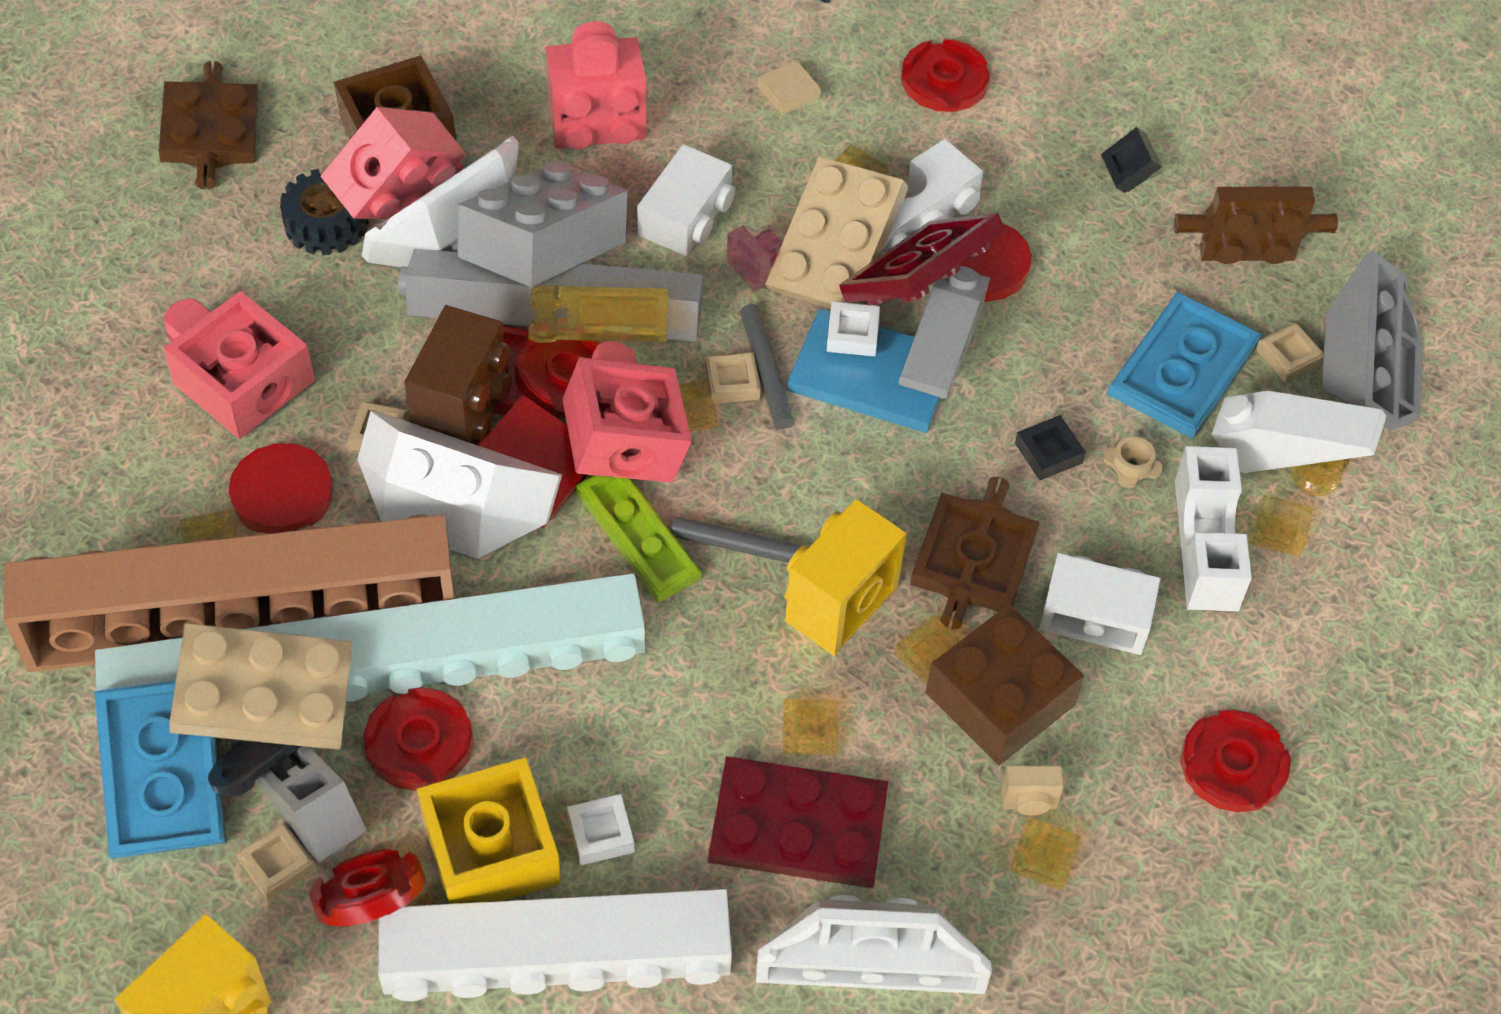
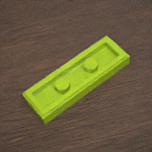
(639, 534)

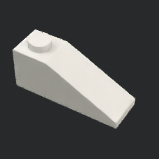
(1295, 430)

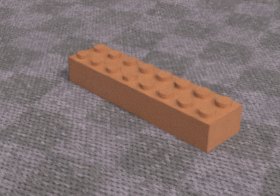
(146, 594)

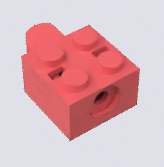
(596, 88)
(408, 159)
(235, 360)
(625, 417)

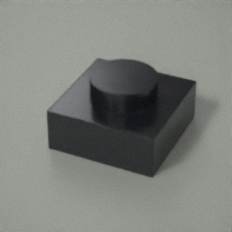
(1131, 160)
(1050, 447)

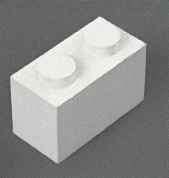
(685, 200)
(1100, 603)

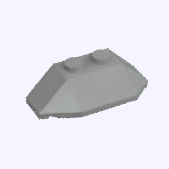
(1375, 343)

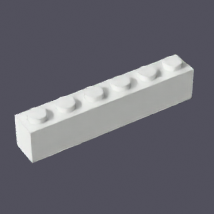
(554, 943)

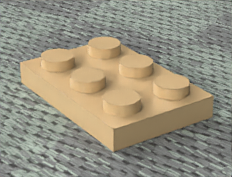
(835, 231)
(261, 687)

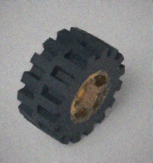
(305, 220)

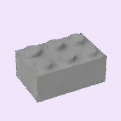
(542, 223)

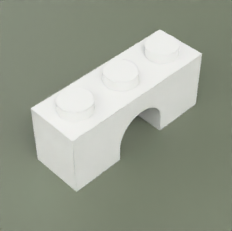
(942, 187)
(1212, 554)

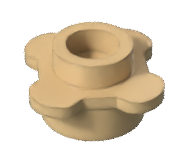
(1133, 449)

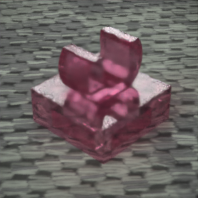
(751, 255)

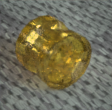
(1319, 482)

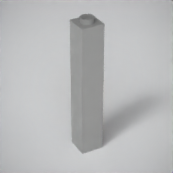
(443, 278)

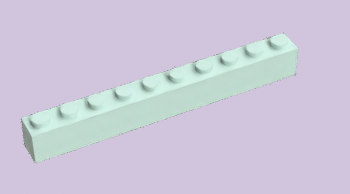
(444, 638)

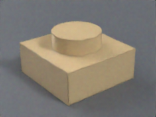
(1032, 788)

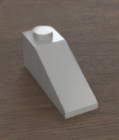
(945, 332)
(312, 802)

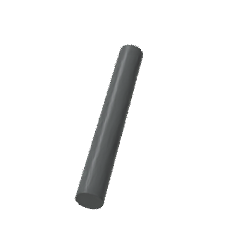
(766, 367)
(733, 539)

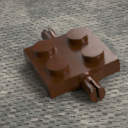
(208, 124)
(1256, 224)
(974, 552)

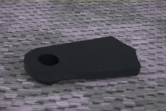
(246, 763)

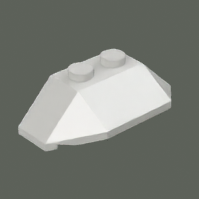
(433, 218)
(480, 491)
(874, 947)

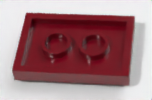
(922, 259)
(798, 822)

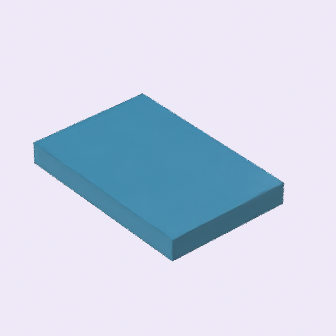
(1184, 365)
(862, 381)
(154, 778)

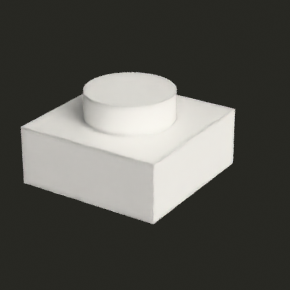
(853, 329)
(600, 829)

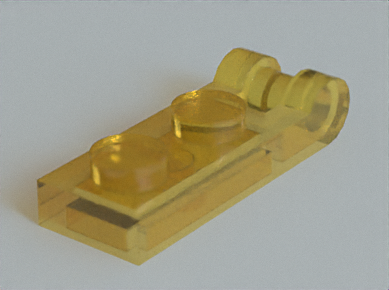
(599, 314)

